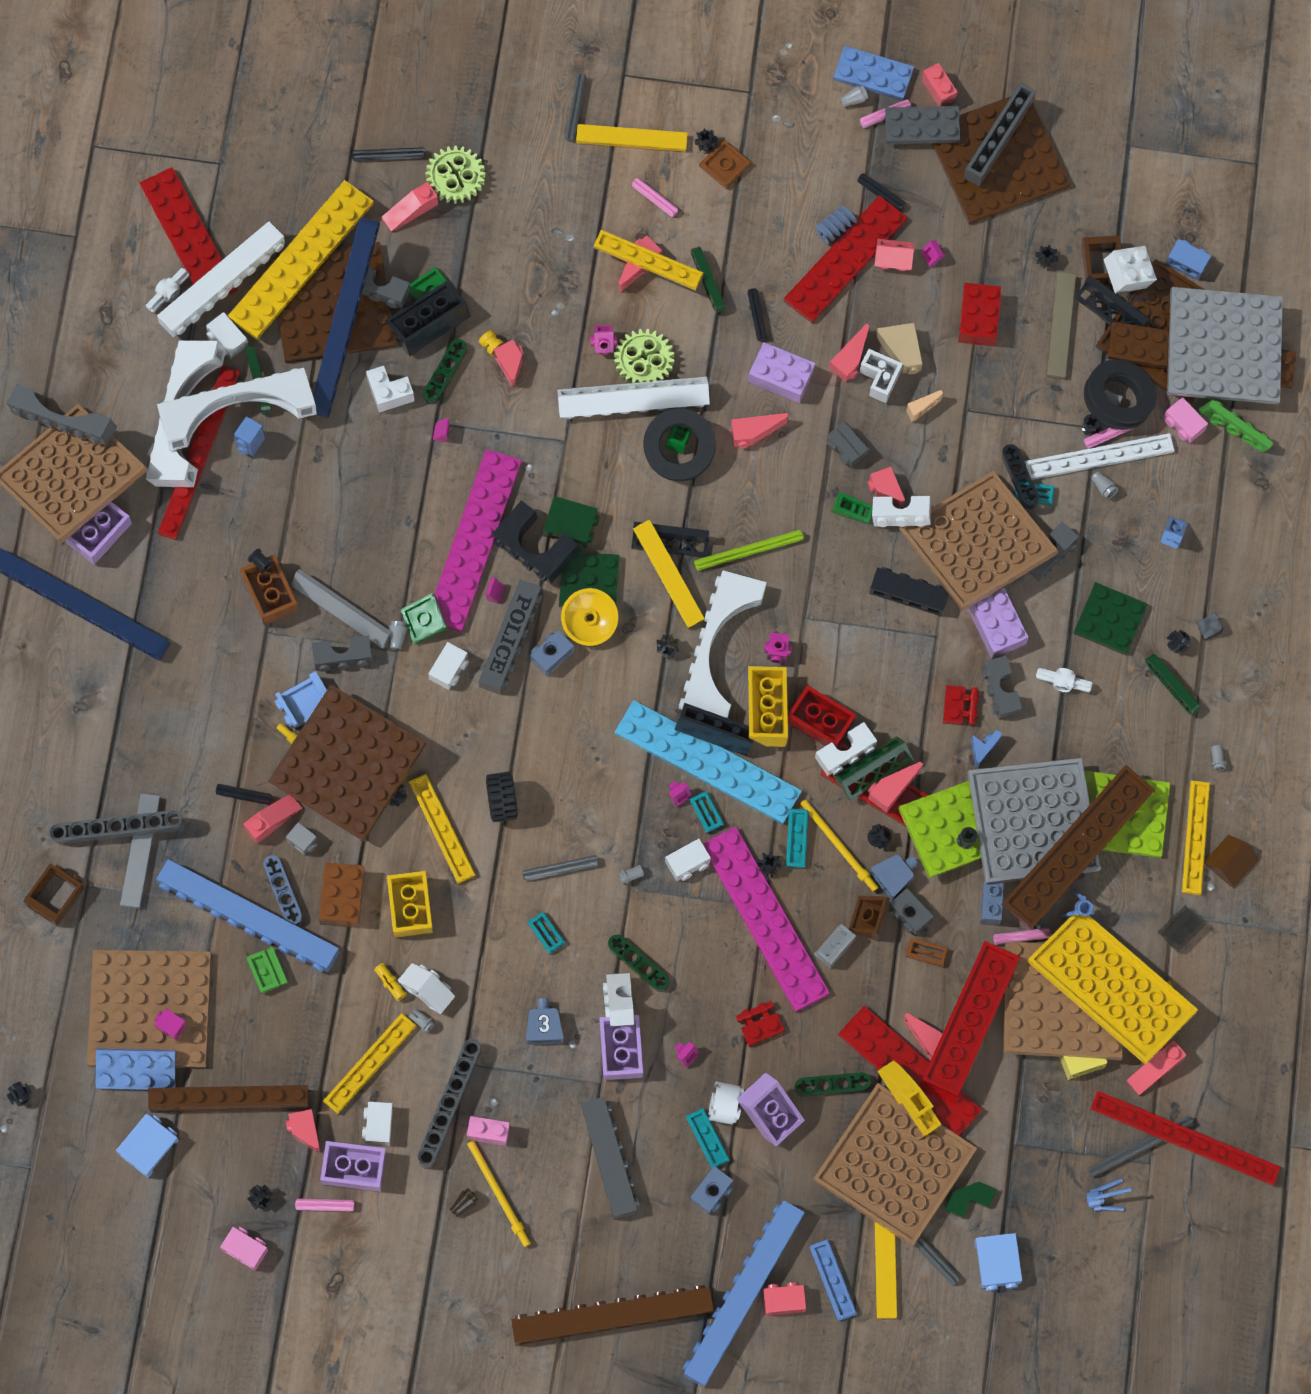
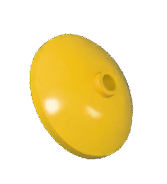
(575, 617)

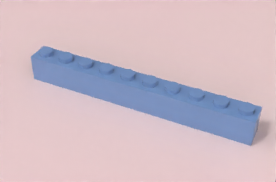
(247, 916)
(743, 1294)

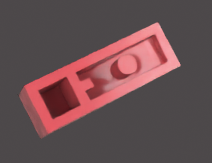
(410, 207)
(631, 271)
(847, 361)
(753, 429)
(891, 787)
(271, 818)
(924, 1034)
(1156, 1068)

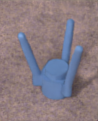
(1082, 907)
(1096, 1197)

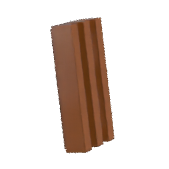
(924, 959)

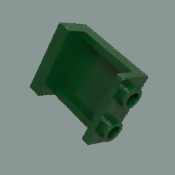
(571, 519)

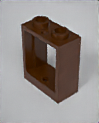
(1098, 244)
(59, 871)

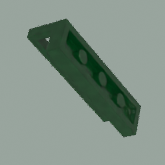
(871, 762)

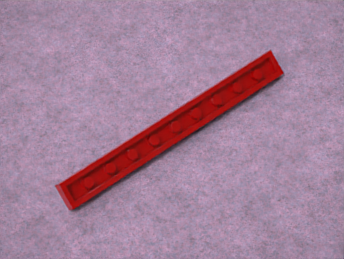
(197, 457)
(1184, 1138)

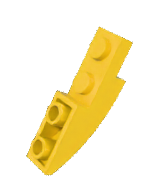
(911, 1096)

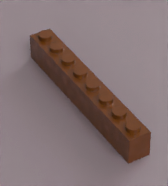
(228, 1098)

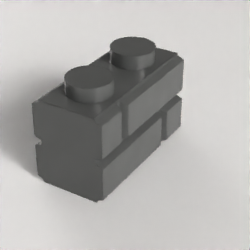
(847, 444)

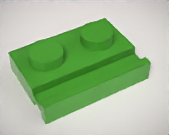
(266, 970)

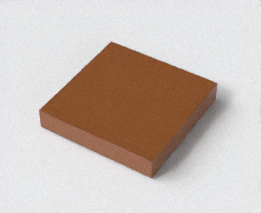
(725, 164)

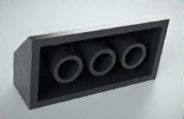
(428, 318)

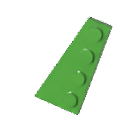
(1235, 426)

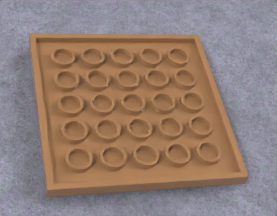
(68, 478)
(979, 541)
(135, 987)
(1045, 1020)
(891, 1168)

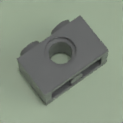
(908, 901)

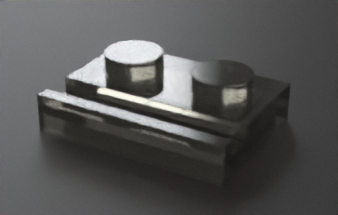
(1181, 928)

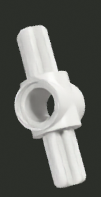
(167, 290)
(1064, 680)

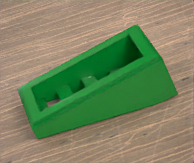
(676, 443)
(842, 511)

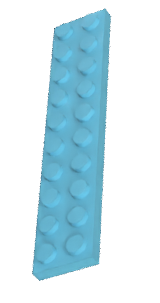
(708, 762)

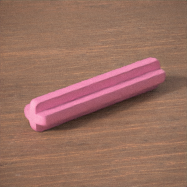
(879, 116)
(655, 197)
(1102, 436)
(1022, 936)
(324, 1205)

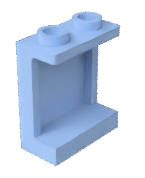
(301, 700)
(147, 1144)
(998, 1261)

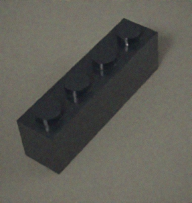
(909, 591)
(714, 729)

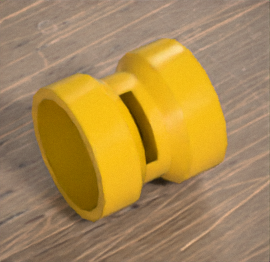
(490, 341)

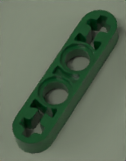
(707, 280)
(443, 370)
(256, 373)
(1172, 684)
(640, 961)
(832, 1082)

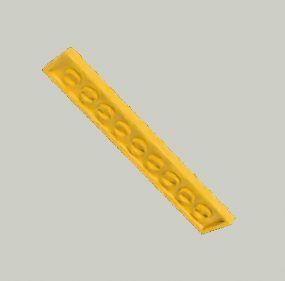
(300, 259)

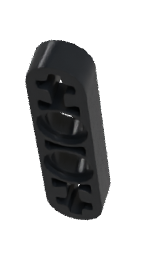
(1017, 477)

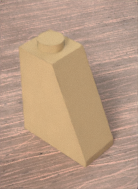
(902, 346)

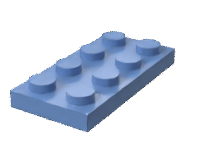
(873, 72)
(135, 1068)

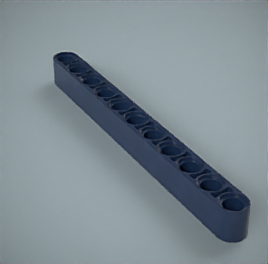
(345, 315)
(83, 606)

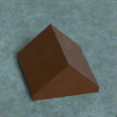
(1231, 860)
(869, 916)

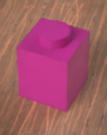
(170, 1024)

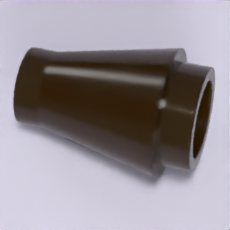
(464, 1202)

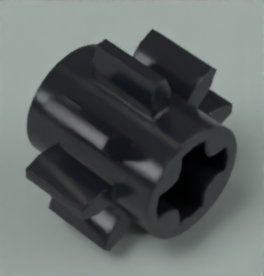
(706, 140)
(1045, 262)
(1178, 641)
(667, 645)
(399, 797)
(879, 836)
(770, 858)
(19, 1093)
(260, 1197)

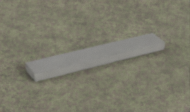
(341, 608)
(139, 856)

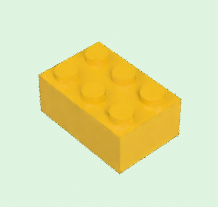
(409, 904)

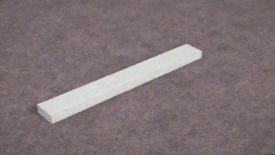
(1100, 456)

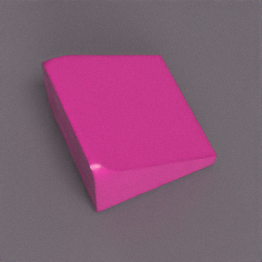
(441, 430)
(495, 591)

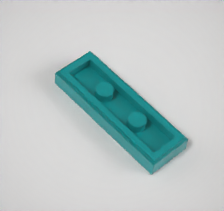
(797, 838)
(707, 1138)

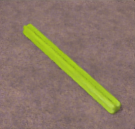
(748, 550)

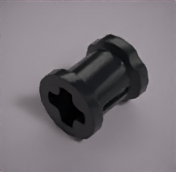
(1090, 430)
(260, 561)
(970, 833)

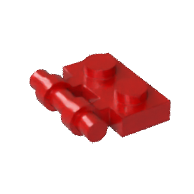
(954, 705)
(762, 1029)

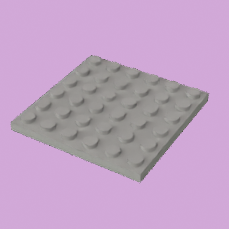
(1225, 345)
(1024, 813)

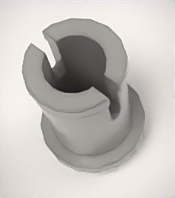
(1113, 397)
(1218, 758)
(630, 874)
(424, 1022)

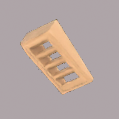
(921, 406)

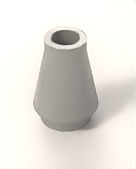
(855, 96)
(1105, 486)
(398, 634)

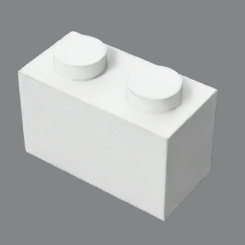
(227, 334)
(448, 666)
(688, 860)
(378, 1123)

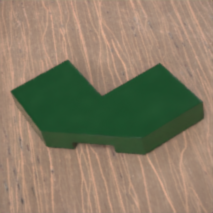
(976, 1192)

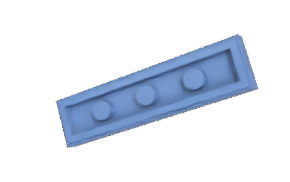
(832, 1280)

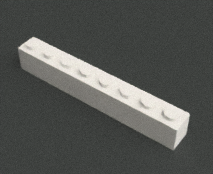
(221, 280)
(633, 397)

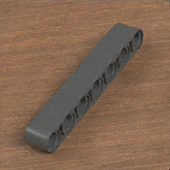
(108, 823)
(449, 1094)

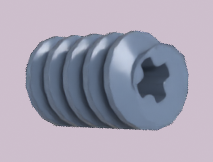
(833, 223)

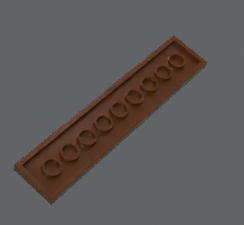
(1151, 348)
(1078, 847)

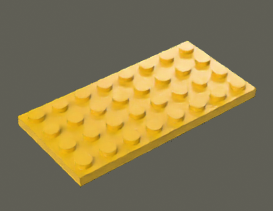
(1113, 986)

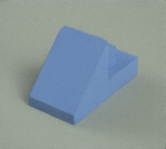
(1174, 532)
(982, 750)

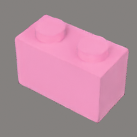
(1185, 420)
(488, 1131)
(244, 1248)

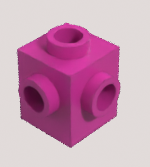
(603, 339)
(778, 647)

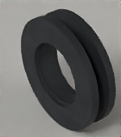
(1104, 409)
(670, 419)

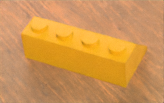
(768, 705)

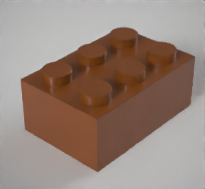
(269, 591)
(341, 895)

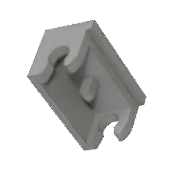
(835, 946)

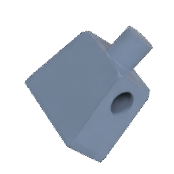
(894, 874)

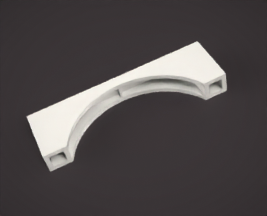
(190, 366)
(284, 389)
(732, 596)

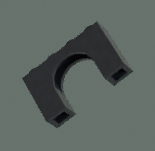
(547, 564)

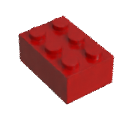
(979, 314)
(821, 717)

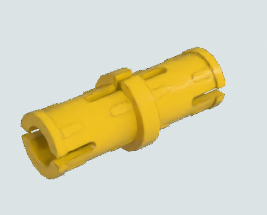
(390, 982)

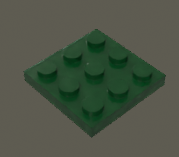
(590, 571)
(1110, 618)

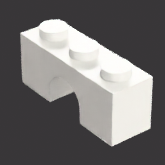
(916, 514)
(834, 760)
(618, 999)

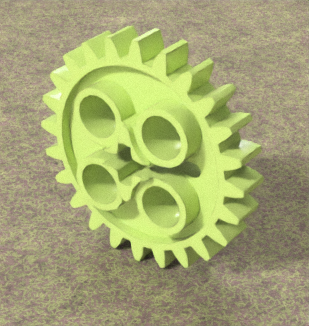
(470, 167)
(637, 344)

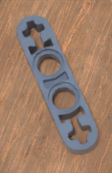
(281, 891)

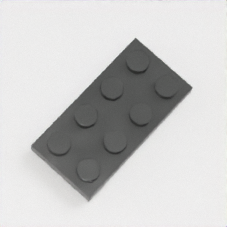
(922, 124)

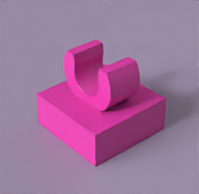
(932, 253)
(679, 793)
(686, 1054)

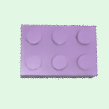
(781, 372)
(100, 533)
(998, 624)
(621, 1050)
(770, 1109)
(353, 1166)

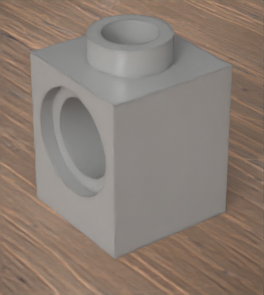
(302, 839)

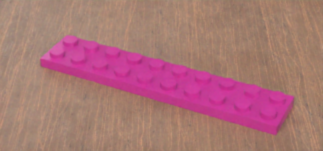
(474, 536)
(765, 919)

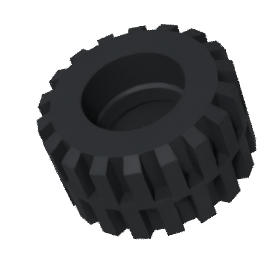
(501, 796)

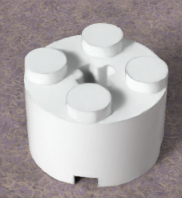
(724, 1103)

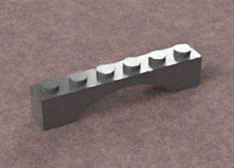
(91, 426)

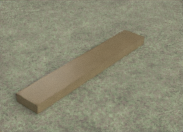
(1061, 325)

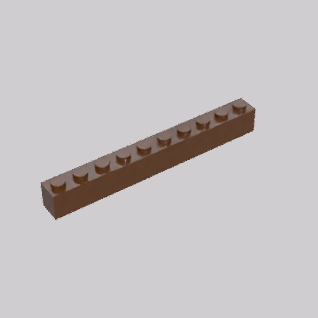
(612, 1316)

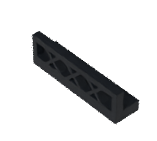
(1112, 301)
(681, 534)

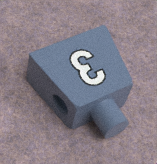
(543, 1024)

